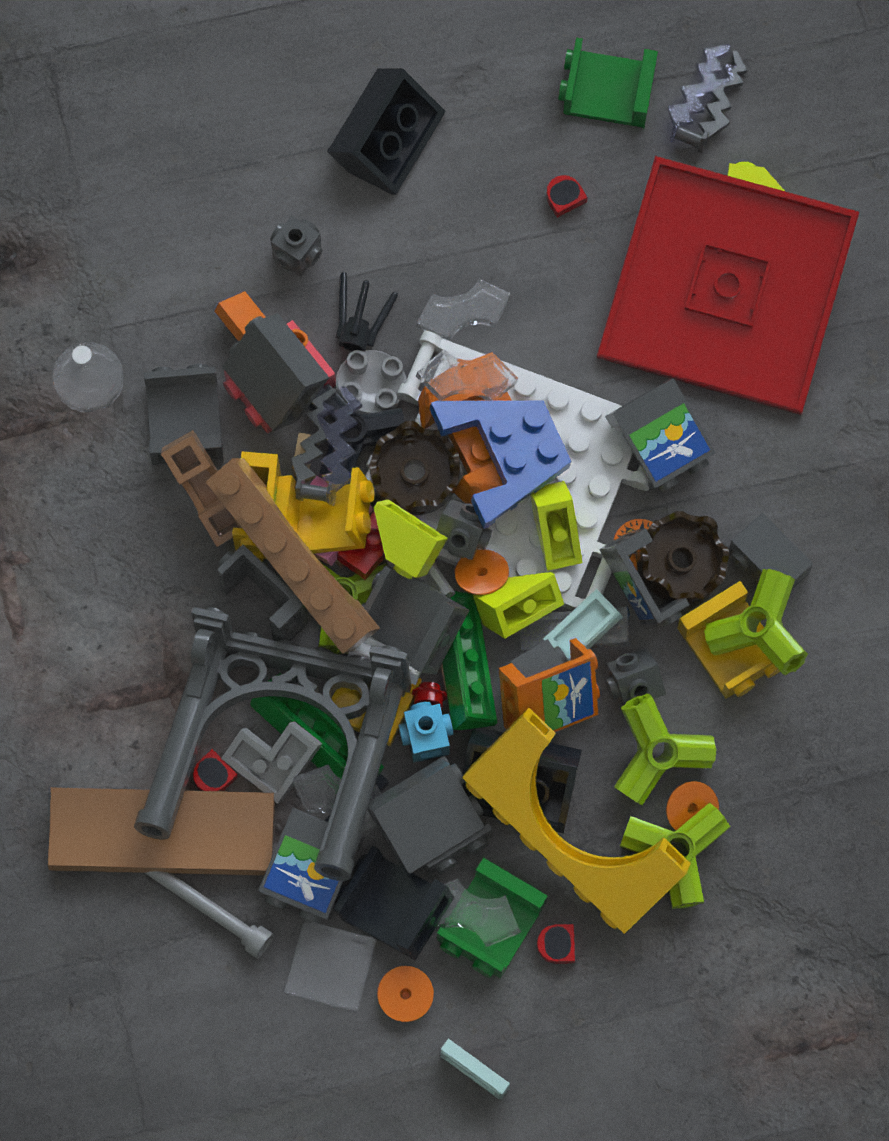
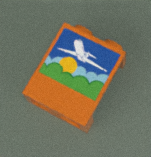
(556, 695)

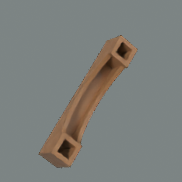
(315, 587)

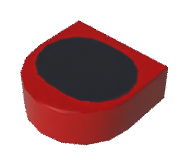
(565, 194)
(213, 773)
(557, 944)

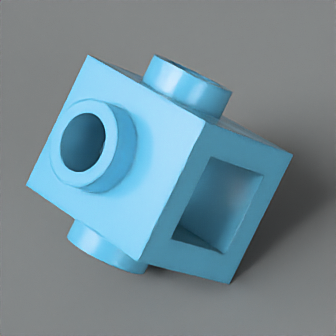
(426, 743)

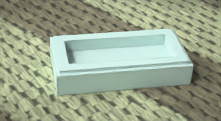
(585, 623)
(474, 1069)

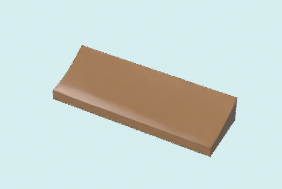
(209, 836)

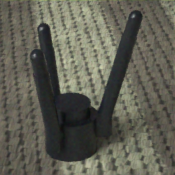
(355, 333)

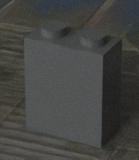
(275, 371)
(426, 814)

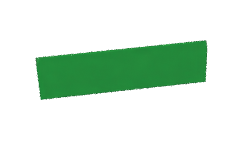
(468, 673)
(284, 710)

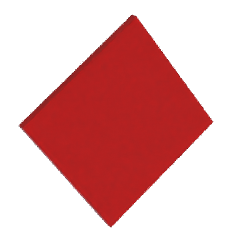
(728, 285)

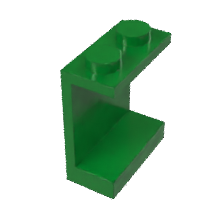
(607, 86)
(526, 904)

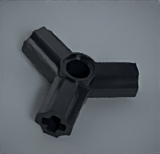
(370, 425)

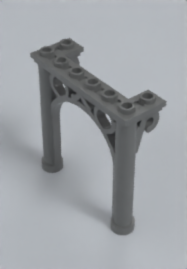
(214, 641)

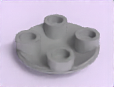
(372, 380)

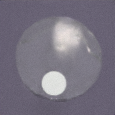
(88, 377)

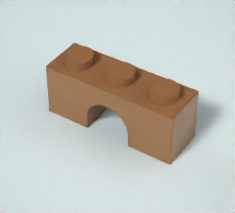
(192, 469)

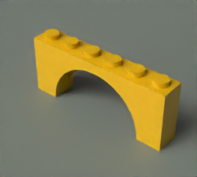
(616, 885)

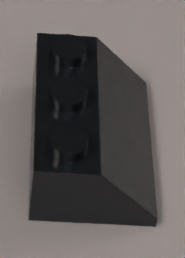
(387, 130)
(554, 776)

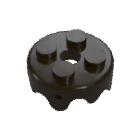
(420, 446)
(699, 542)

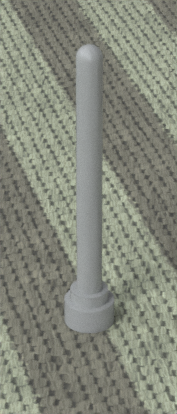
(253, 938)

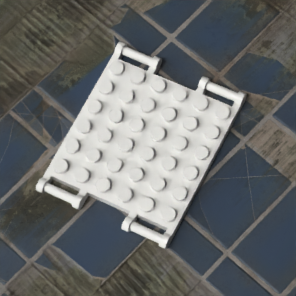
(594, 477)

